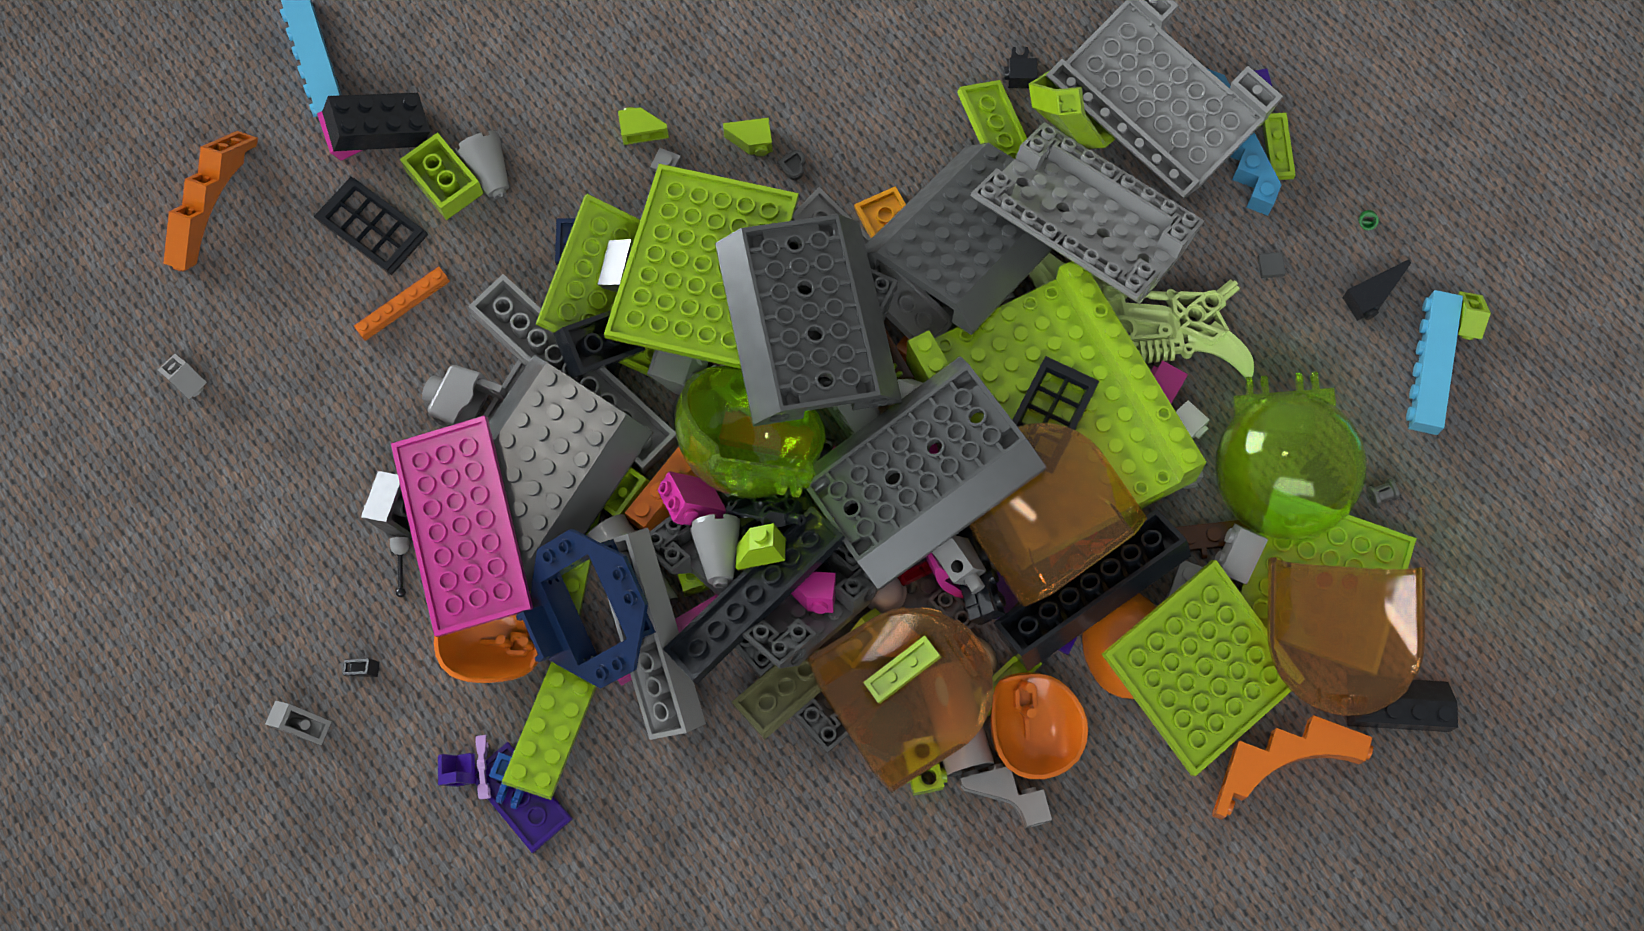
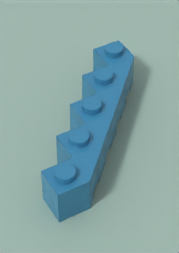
(1255, 170)

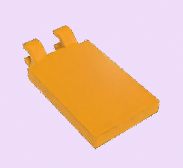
(879, 210)

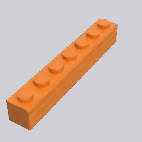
(401, 303)

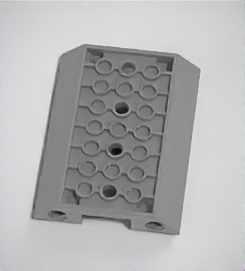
(1140, 226)

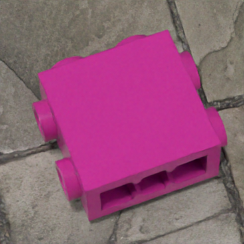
(689, 498)

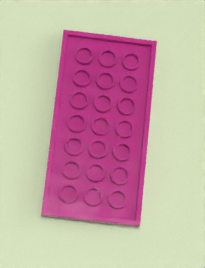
(461, 526)

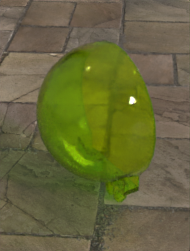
(730, 453)
(1290, 461)

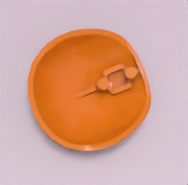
(1106, 633)
(487, 652)
(1037, 725)

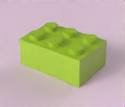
(442, 176)

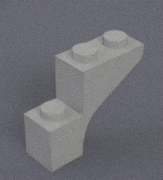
(1000, 785)

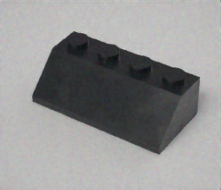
(1422, 707)

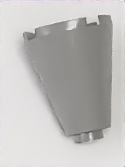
(486, 162)
(716, 547)

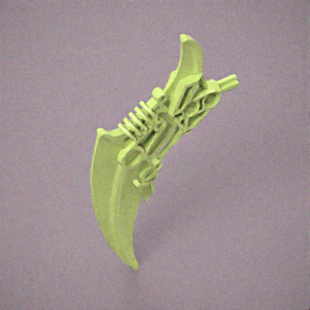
(1161, 328)

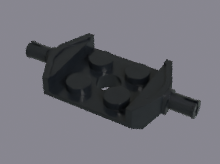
(768, 510)

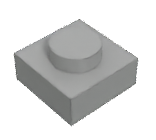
(665, 157)

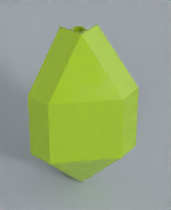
(1067, 113)

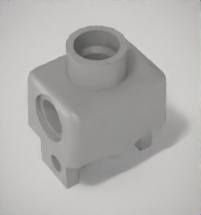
(458, 395)

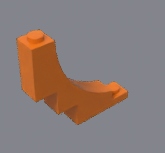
(188, 222)
(1251, 764)

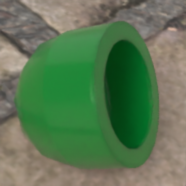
(1368, 224)

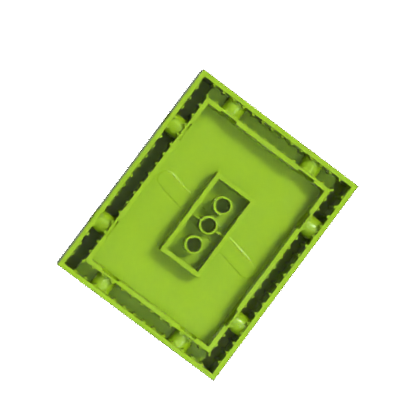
(1077, 327)

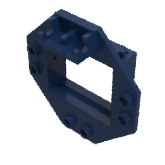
(556, 622)

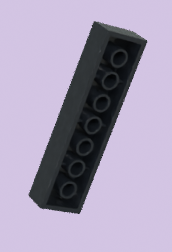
(1052, 622)

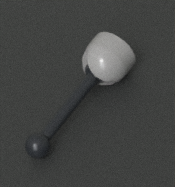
(400, 547)

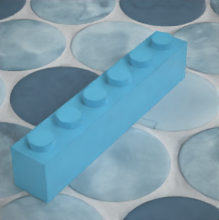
(311, 52)
(1435, 362)

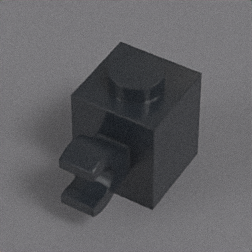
(1020, 69)

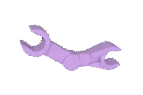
(482, 750)

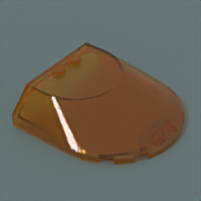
(1060, 517)
(1346, 633)
(925, 717)

